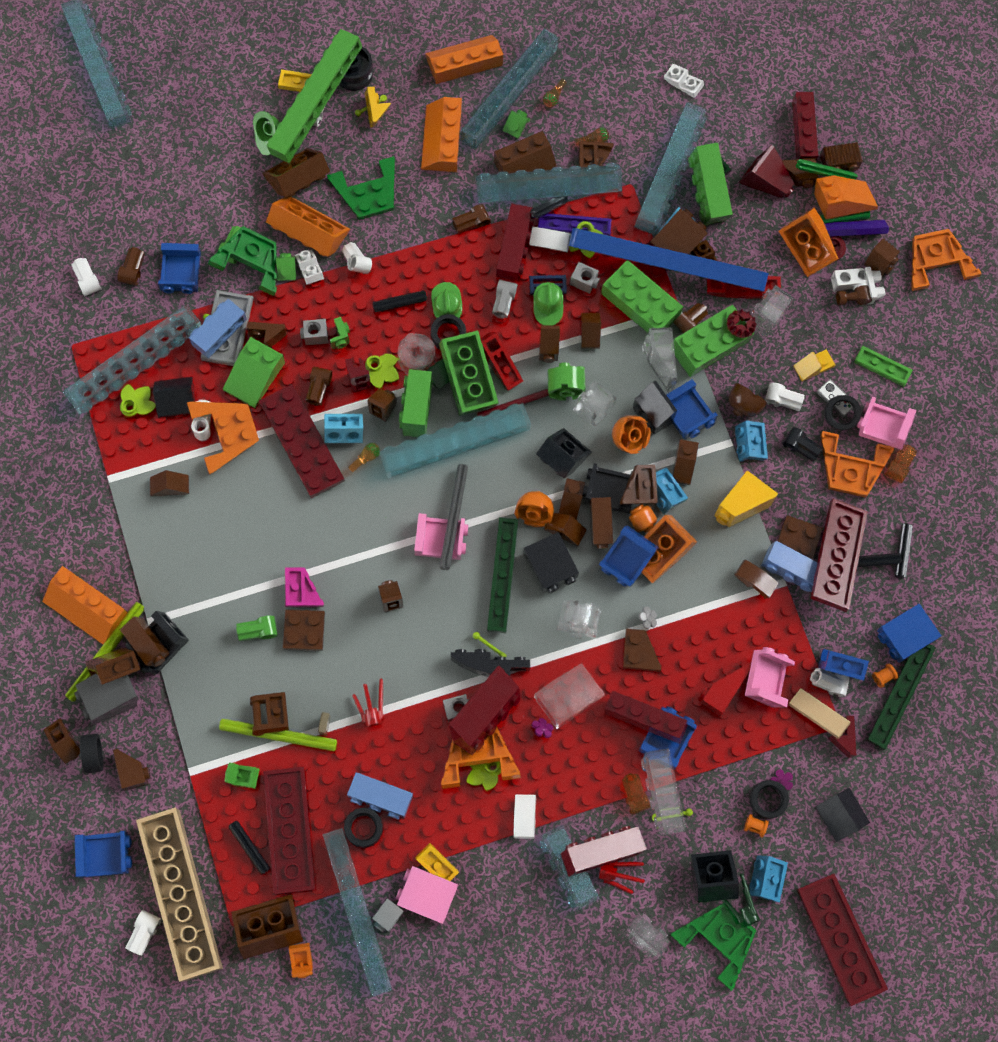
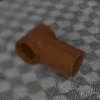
(474, 218)
(130, 270)
(691, 318)
(319, 381)

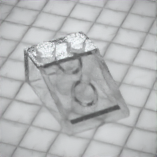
(661, 355)
(568, 695)
(646, 937)

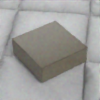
(324, 723)

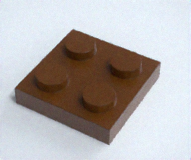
(800, 536)
(304, 630)

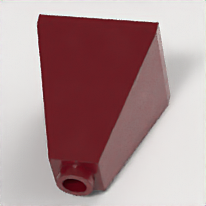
(769, 174)

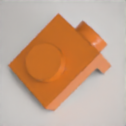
(301, 960)

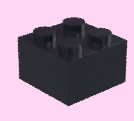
(714, 876)

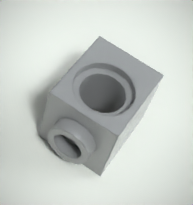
(584, 271)
(319, 338)
(449, 704)
(387, 916)

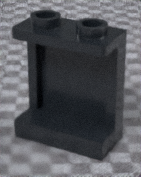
(607, 484)
(551, 563)
(170, 637)

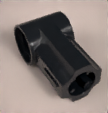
(798, 442)

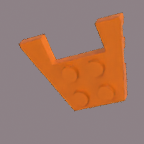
(935, 251)
(233, 427)
(851, 473)
(492, 751)

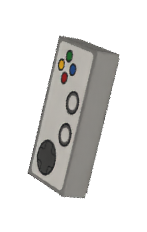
(831, 390)

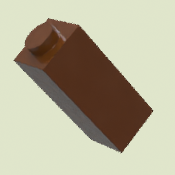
(601, 522)
(144, 642)

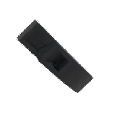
(480, 662)

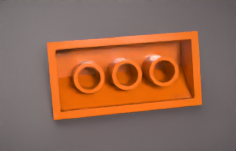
(465, 59)
(442, 135)
(307, 225)
(83, 605)

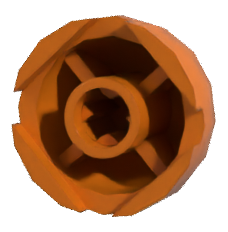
(631, 434)
(534, 509)

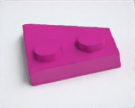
(300, 589)

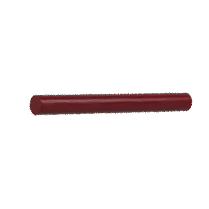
(526, 399)

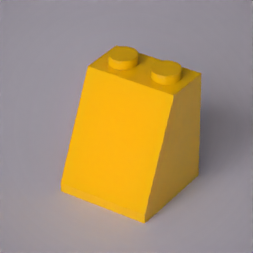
(745, 500)

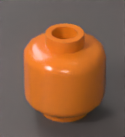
(642, 518)

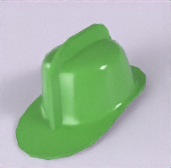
(264, 128)
(446, 300)
(548, 303)

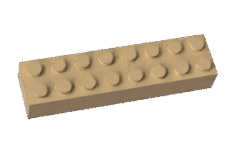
(179, 895)

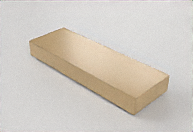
(819, 713)

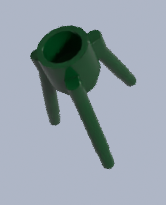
(748, 914)

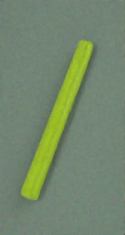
(110, 644)
(284, 736)

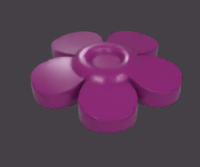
(542, 728)
(783, 779)

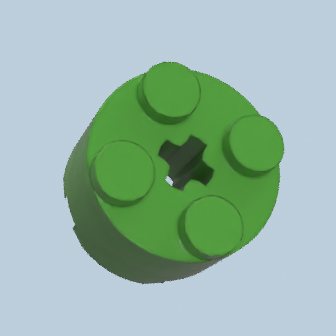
(566, 381)

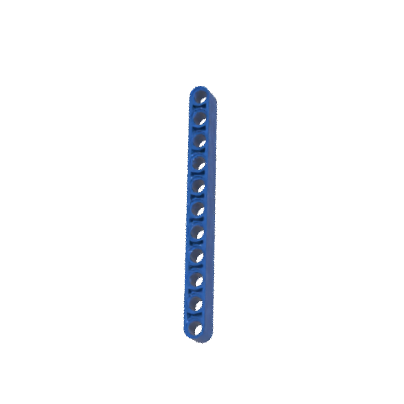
(668, 259)

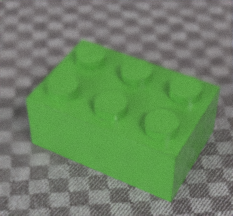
(415, 403)

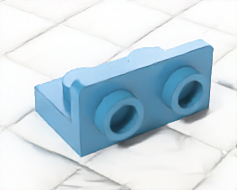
(751, 441)
(668, 491)
(768, 878)

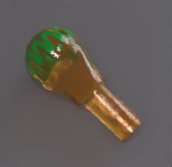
(551, 97)
(599, 135)
(369, 453)

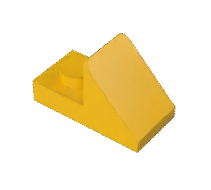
(374, 110)
(813, 365)

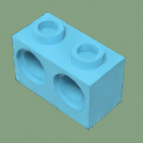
(343, 428)

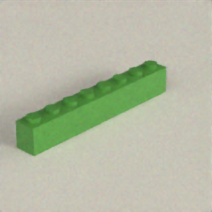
(314, 95)

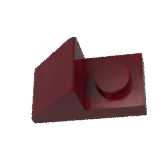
(847, 741)

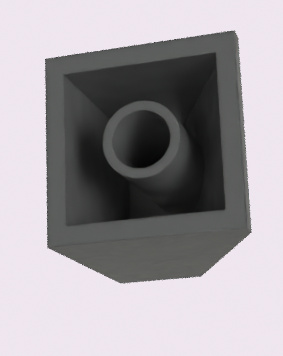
(105, 700)

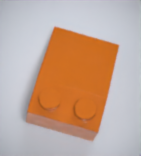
(843, 196)
(809, 242)
(672, 544)

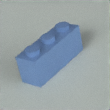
(217, 328)
(790, 565)
(379, 796)

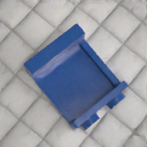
(180, 268)
(691, 411)
(628, 556)
(908, 633)
(843, 664)
(654, 742)
(102, 854)

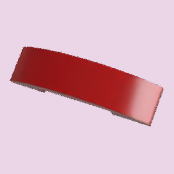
(728, 290)

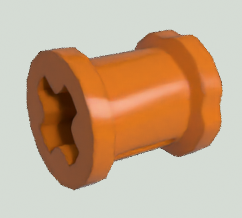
(884, 675)
(756, 825)

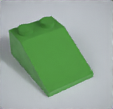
(253, 372)

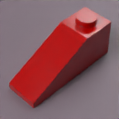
(500, 361)
(721, 692)

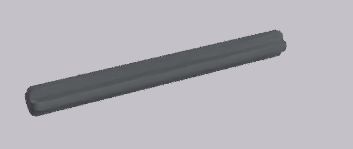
(453, 517)

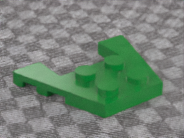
(371, 196)
(252, 251)
(725, 934)

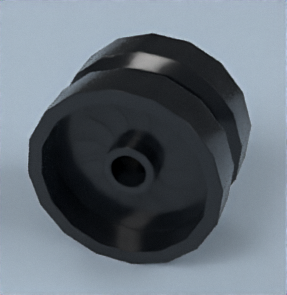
(359, 73)

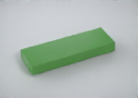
(883, 366)

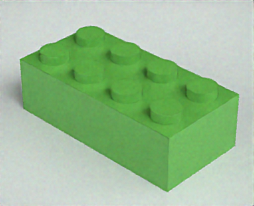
(710, 184)
(641, 298)
(707, 343)
(468, 373)

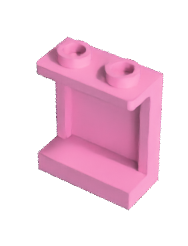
(885, 424)
(431, 537)
(767, 677)
(426, 894)

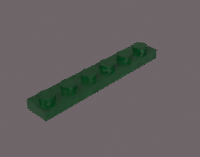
(502, 575)
(900, 697)

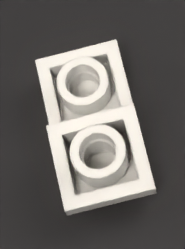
(682, 80)
(550, 239)
(309, 266)
(524, 816)

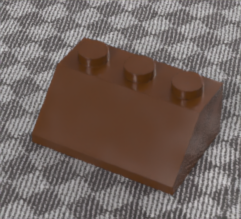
(526, 155)
(298, 174)
(267, 926)

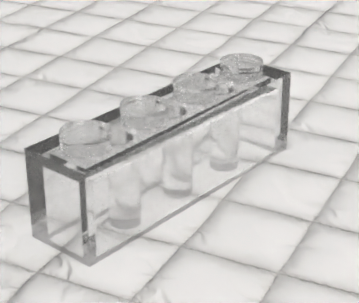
(664, 791)

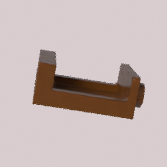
(680, 233)
(113, 665)

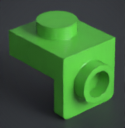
(516, 123)
(286, 267)
(342, 330)
(241, 775)

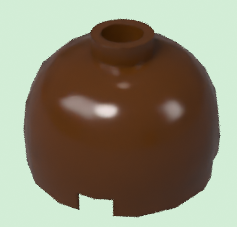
(745, 402)

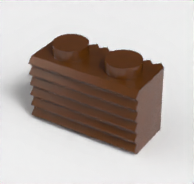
(842, 156)
(883, 258)

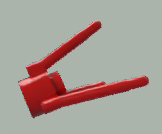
(371, 715)
(609, 873)

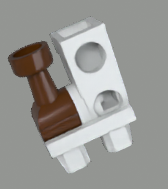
(862, 283)

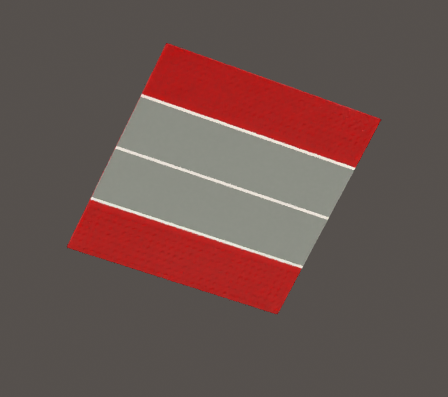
(227, 543)

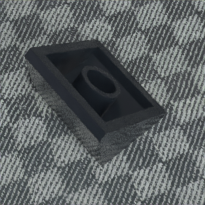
(172, 396)
(842, 814)

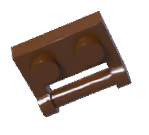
(276, 713)

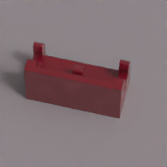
(358, 376)

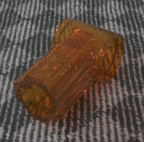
(900, 465)
(635, 794)

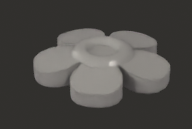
(648, 617)

